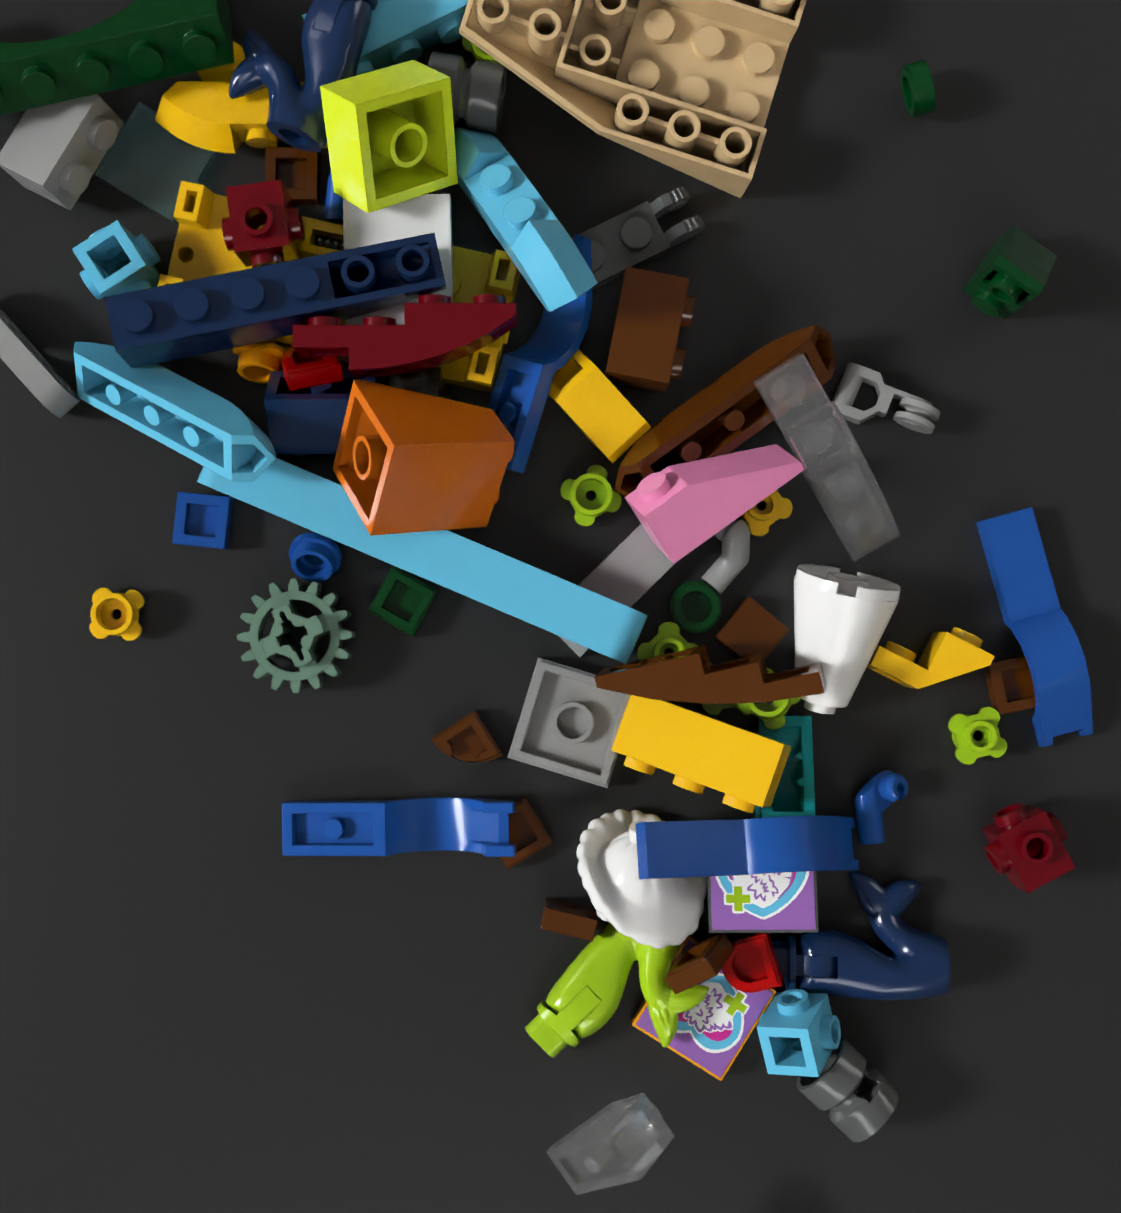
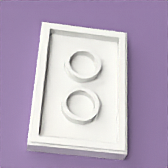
(403, 220)

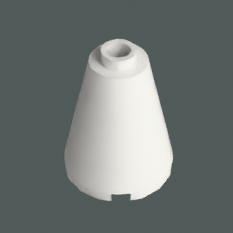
(839, 625)

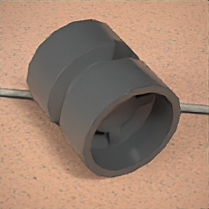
(475, 91)
(856, 1096)

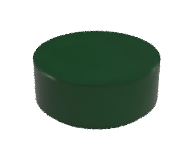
(918, 88)
(695, 607)

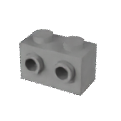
(60, 147)

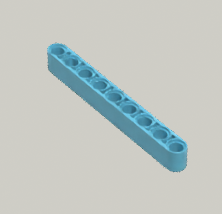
(445, 560)

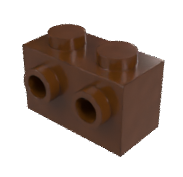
(648, 329)

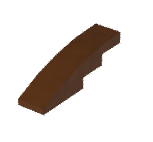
(692, 679)

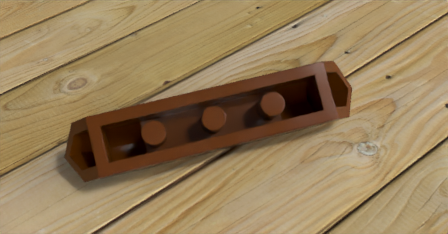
(724, 411)

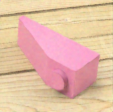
(702, 496)

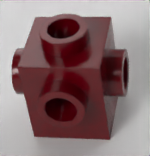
(262, 224)
(1027, 846)

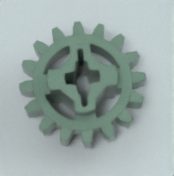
(287, 613)

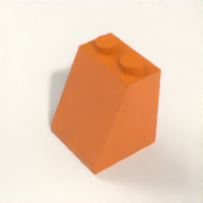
(420, 460)

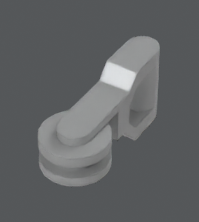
(916, 410)

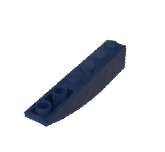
(270, 299)

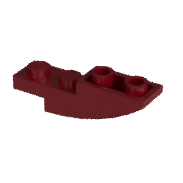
(431, 336)

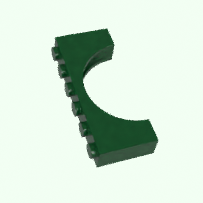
(128, 49)

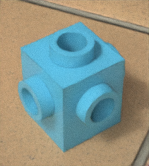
(117, 261)
(798, 1033)

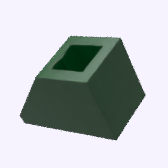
(1010, 274)

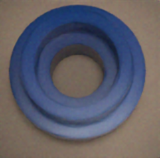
(314, 557)

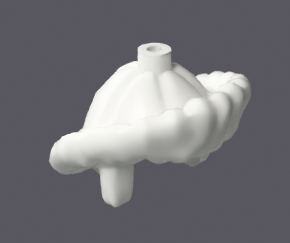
(646, 909)

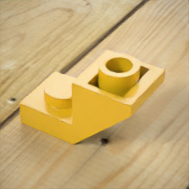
(597, 406)
(942, 659)

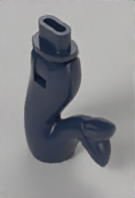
(331, 52)
(852, 969)

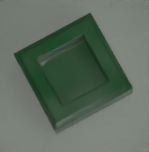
(403, 601)

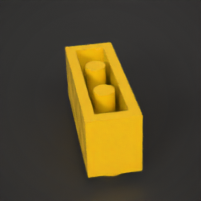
(701, 752)

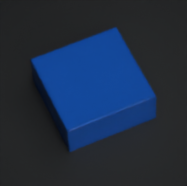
(203, 520)

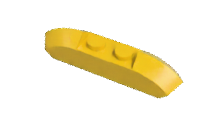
(212, 120)

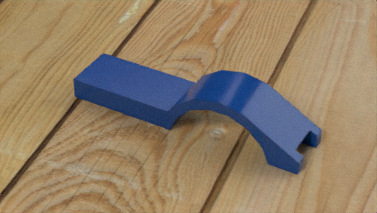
(529, 371)
(1039, 624)
(397, 826)
(744, 846)

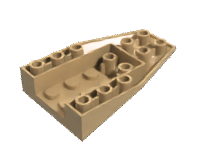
(652, 74)

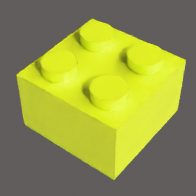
(390, 135)

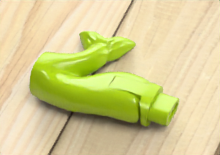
(594, 987)

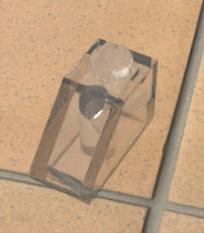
(612, 1145)

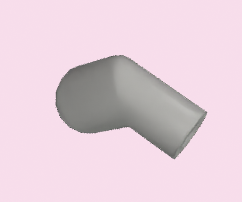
(733, 557)

